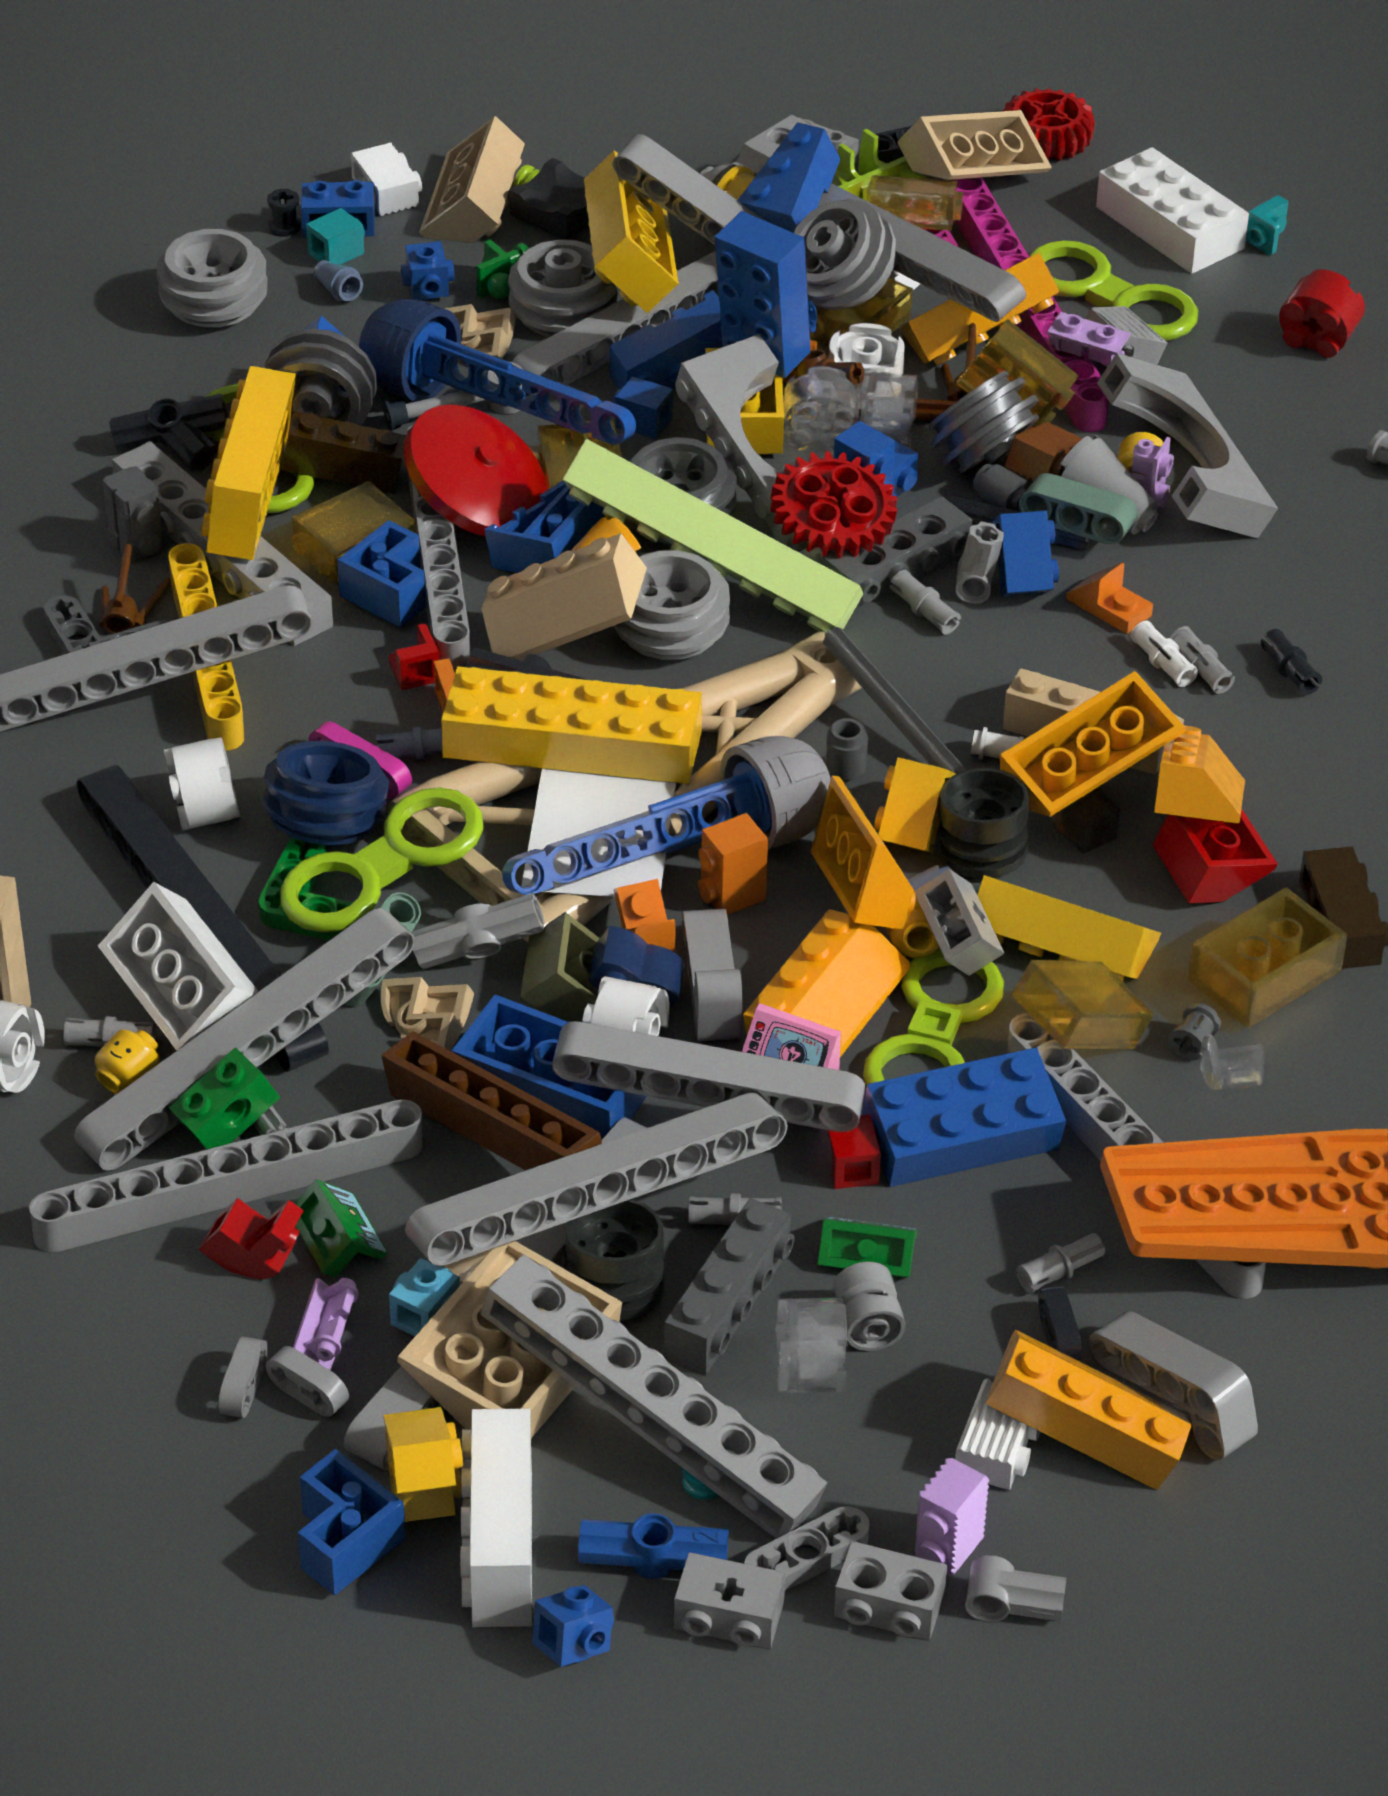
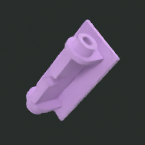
(1072, 333)
(1156, 465)
(325, 1320)

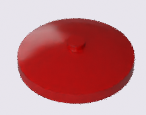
(471, 467)

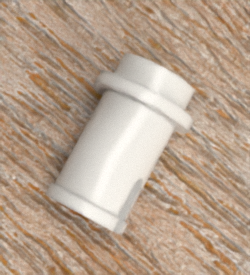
(992, 744)

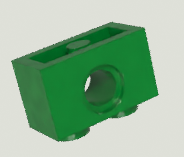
(224, 1101)

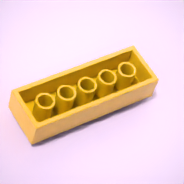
(629, 238)
(248, 463)
(572, 725)

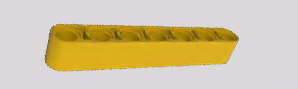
(215, 684)

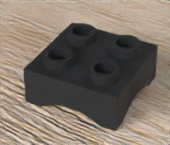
(552, 200)

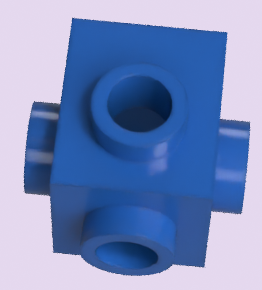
(427, 271)
(572, 1625)

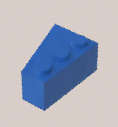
(793, 178)
(658, 351)
(541, 531)

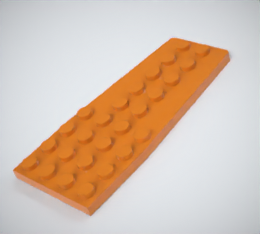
(1256, 1198)

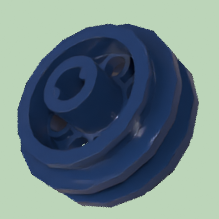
(325, 792)

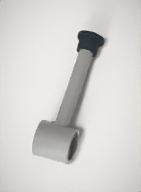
(400, 413)

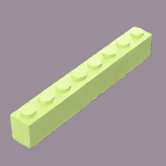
(703, 530)

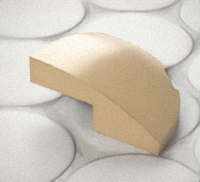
(486, 331)
(427, 1010)

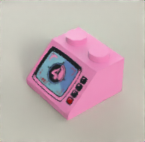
(792, 1039)

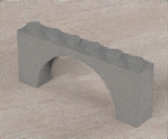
(715, 391)
(1225, 488)

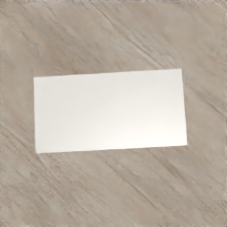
(581, 802)

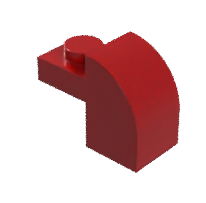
(249, 1242)

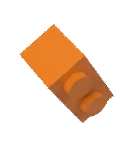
(733, 864)

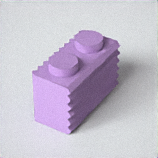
(951, 1515)

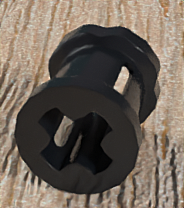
(283, 212)

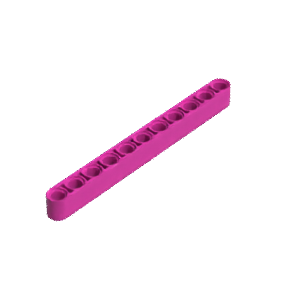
(996, 242)

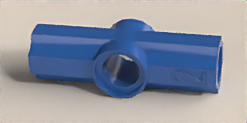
(648, 1545)

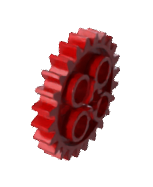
(833, 504)

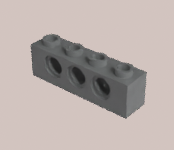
(915, 544)

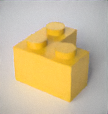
(912, 804)
(423, 1462)

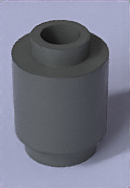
(1000, 486)
(846, 749)

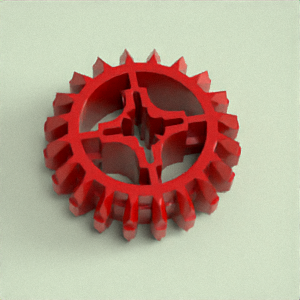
(1057, 119)

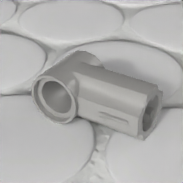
(978, 563)
(1000, 1590)

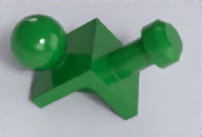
(495, 268)

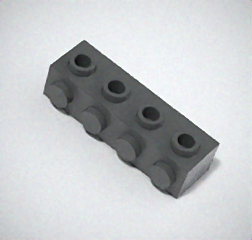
(727, 1286)

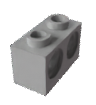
(890, 1591)

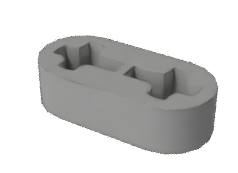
(243, 1377)
(307, 1381)

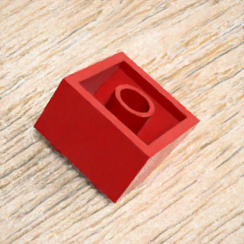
(1212, 857)

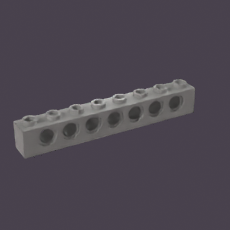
(182, 517)
(661, 1420)

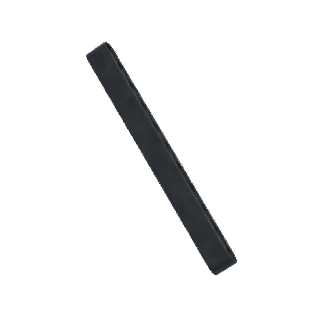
(159, 858)

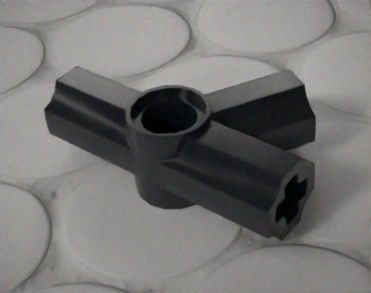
(183, 436)

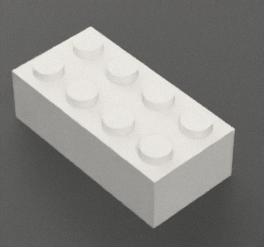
(1172, 210)
(175, 965)
(497, 1518)

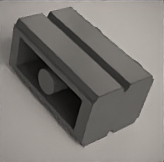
(133, 513)

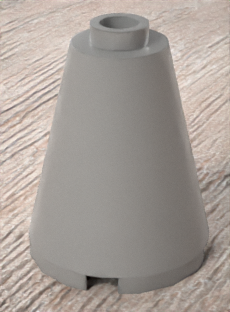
(1098, 466)

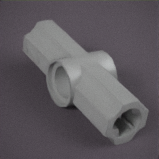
(478, 931)

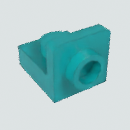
(1266, 224)

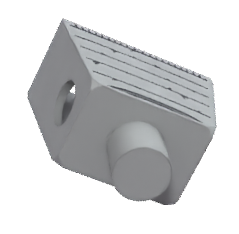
(1145, 341)

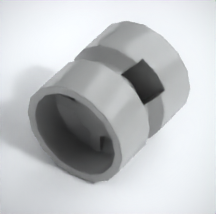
(871, 1306)

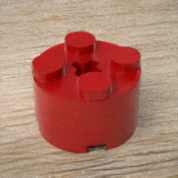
(1321, 312)

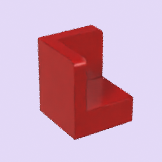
(415, 664)
(855, 1156)

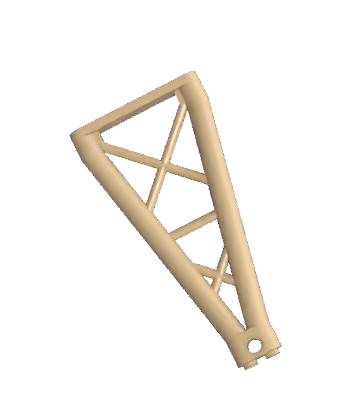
(803, 673)

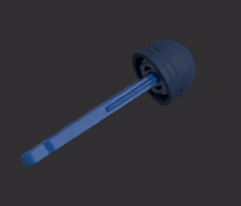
(418, 353)

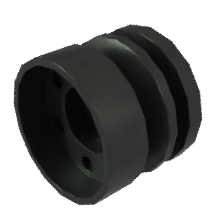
(984, 823)
(620, 1254)

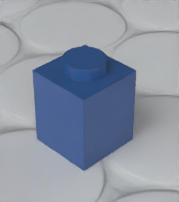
(648, 403)

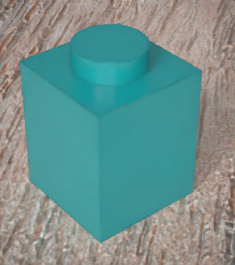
(335, 237)

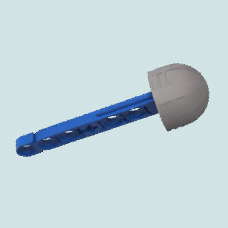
(769, 778)

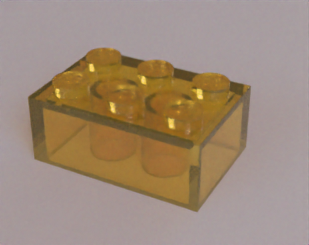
(1267, 957)

